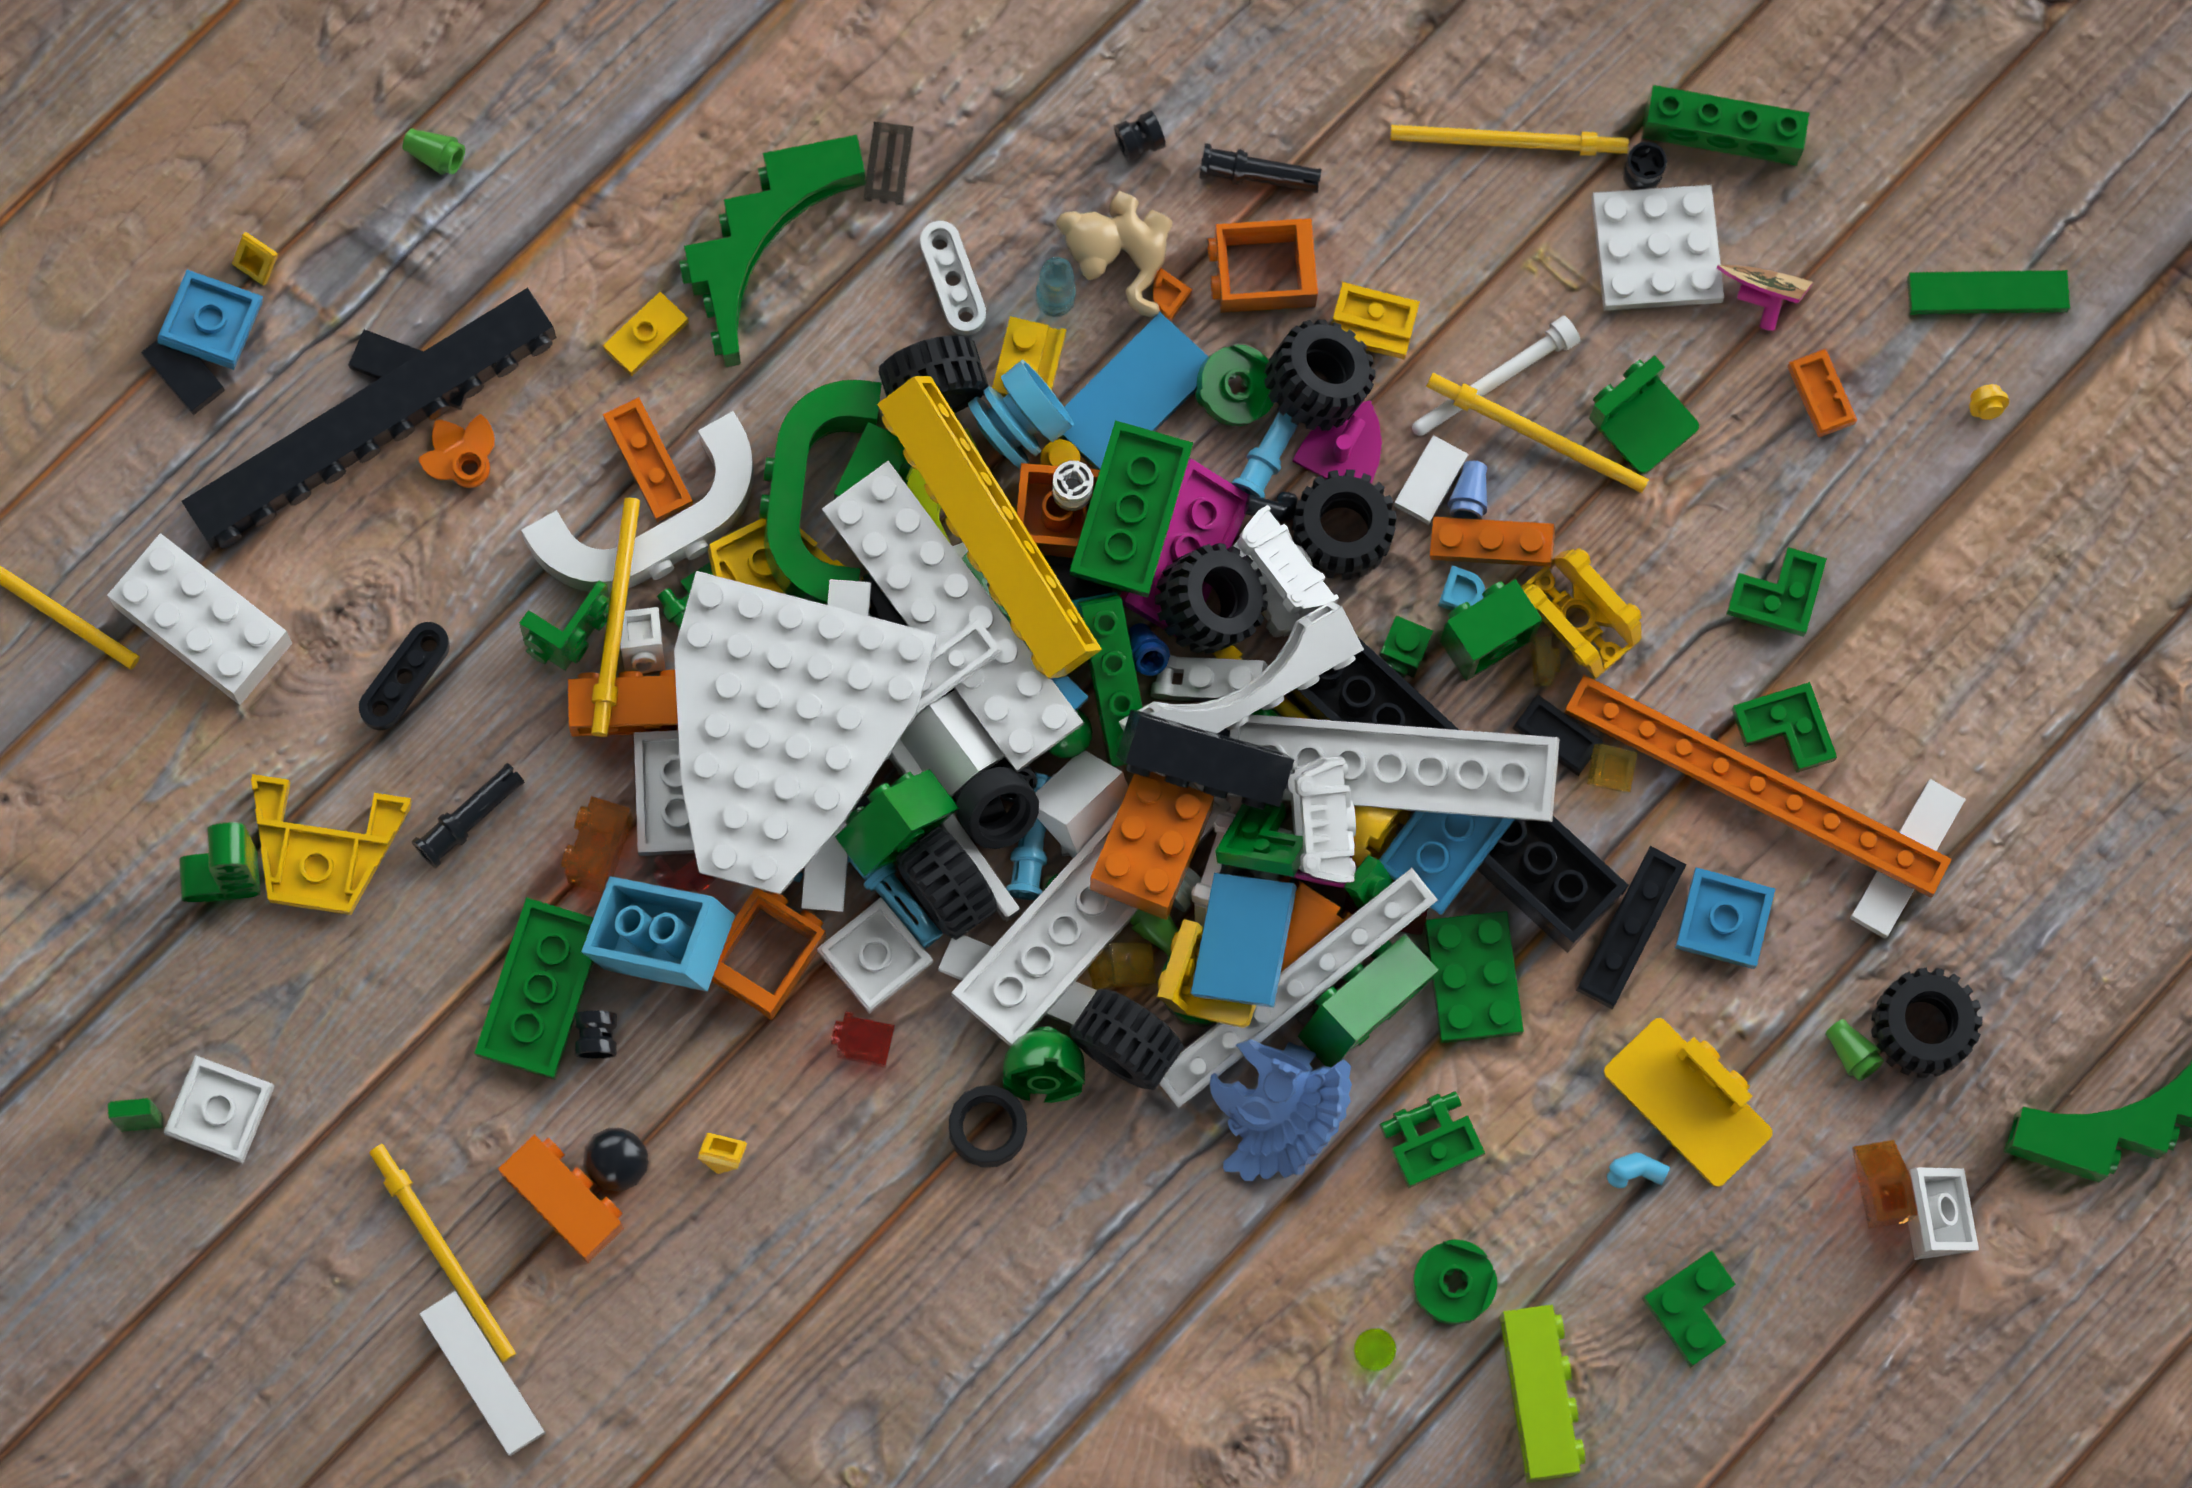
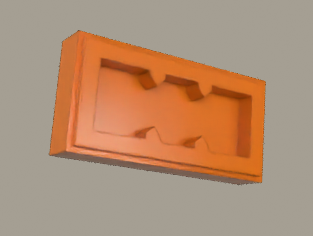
(1822, 393)

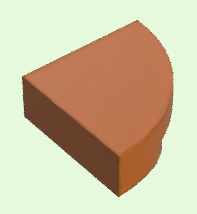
(1169, 294)

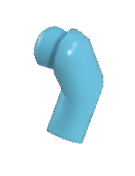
(1633, 1166)

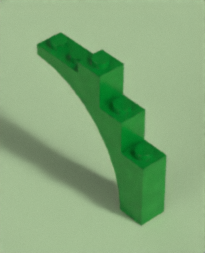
(794, 182)
(2088, 1142)

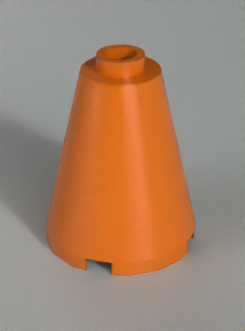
(1310, 921)

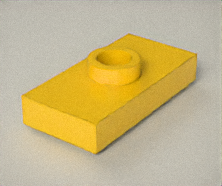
(645, 333)

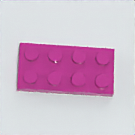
(1205, 513)

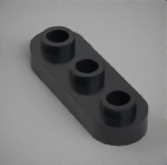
(410, 659)

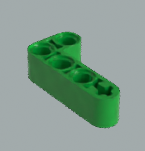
(224, 872)

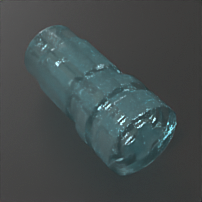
(1056, 287)

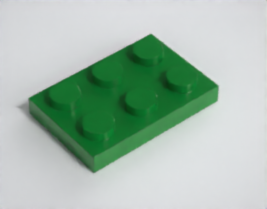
(1475, 977)

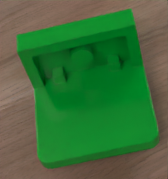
(1643, 416)
(562, 647)

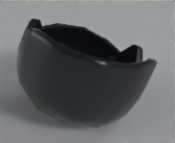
(615, 1159)

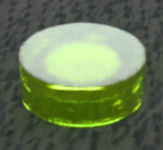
(1374, 1349)

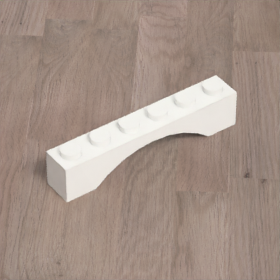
(1314, 646)

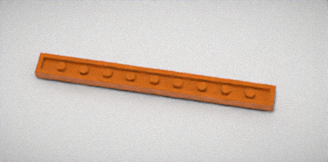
(1758, 786)

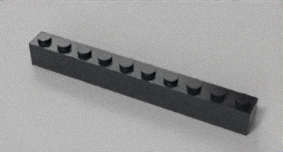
(370, 419)

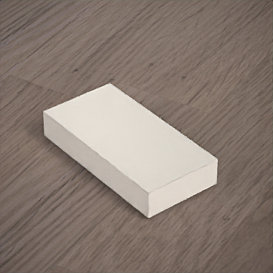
(1430, 480)

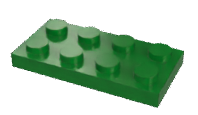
(1131, 509)
(538, 990)

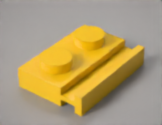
(1377, 318)
(1034, 344)

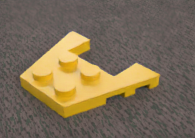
(743, 559)
(318, 864)

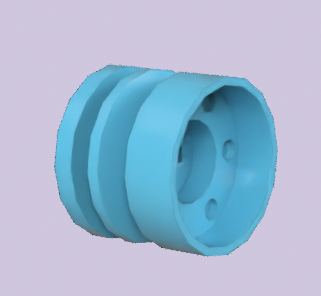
(1020, 414)

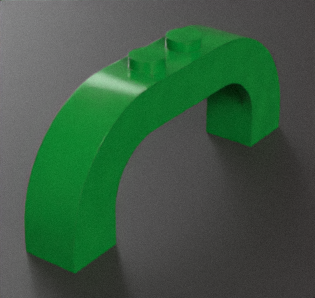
(824, 411)

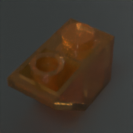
(1884, 1184)

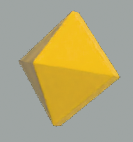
(254, 258)
(721, 1153)

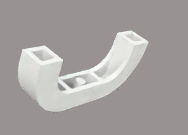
(667, 543)

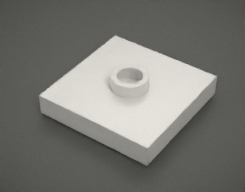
(875, 955)
(219, 1109)

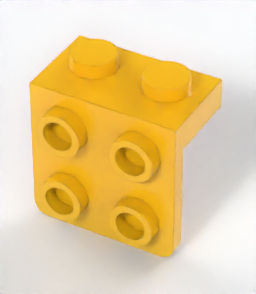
(1177, 982)

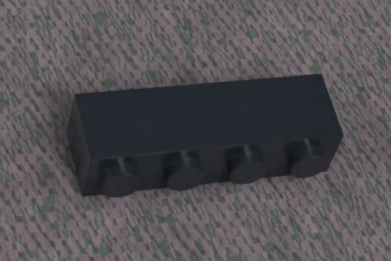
(1205, 759)

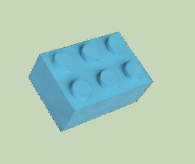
(658, 933)

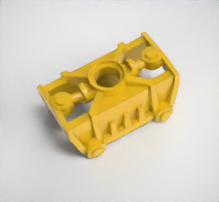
(1599, 603)

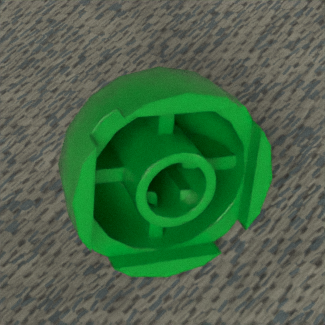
(1044, 1064)

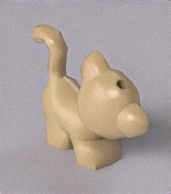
(1097, 240)

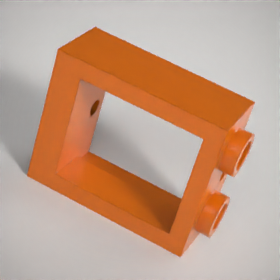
(1264, 232)
(743, 988)

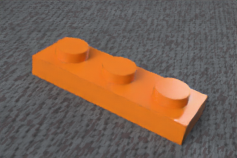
(648, 459)
(1492, 541)

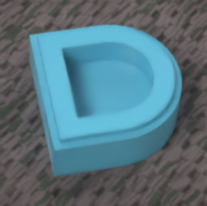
(1460, 588)

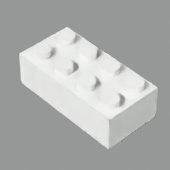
(200, 619)

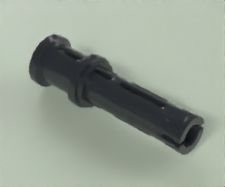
(1240, 167)
(453, 828)

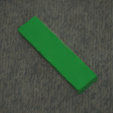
(1988, 292)

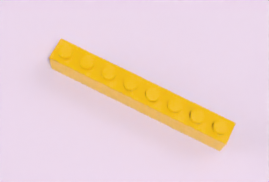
(988, 527)

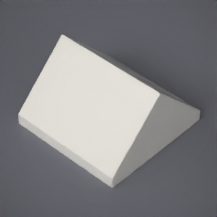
(950, 743)
(1080, 800)
(1944, 1213)

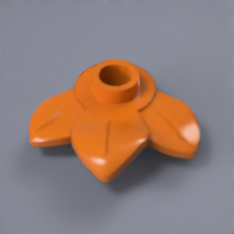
(457, 448)

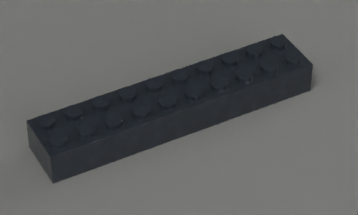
(1533, 862)

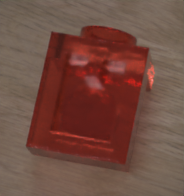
(863, 1040)

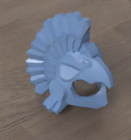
(1287, 1114)

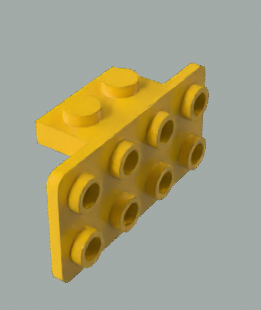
(1690, 1100)

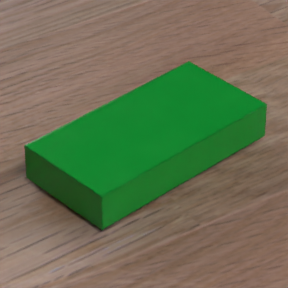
(135, 1115)

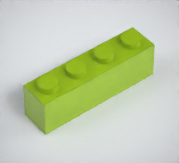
(1541, 1394)

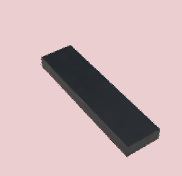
(1631, 927)

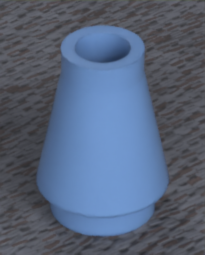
(1470, 492)

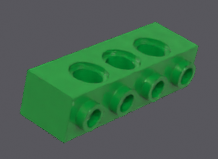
(1725, 125)
(1111, 669)

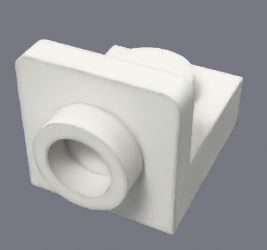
(642, 641)

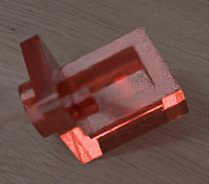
(684, 879)

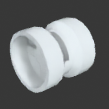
(1071, 494)

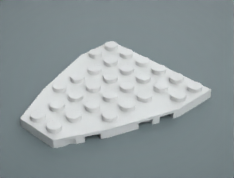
(784, 722)

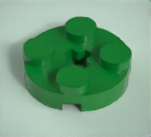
(1215, 393)
(1476, 1271)

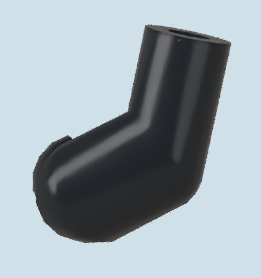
(1281, 510)

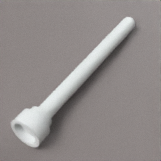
(1559, 336)

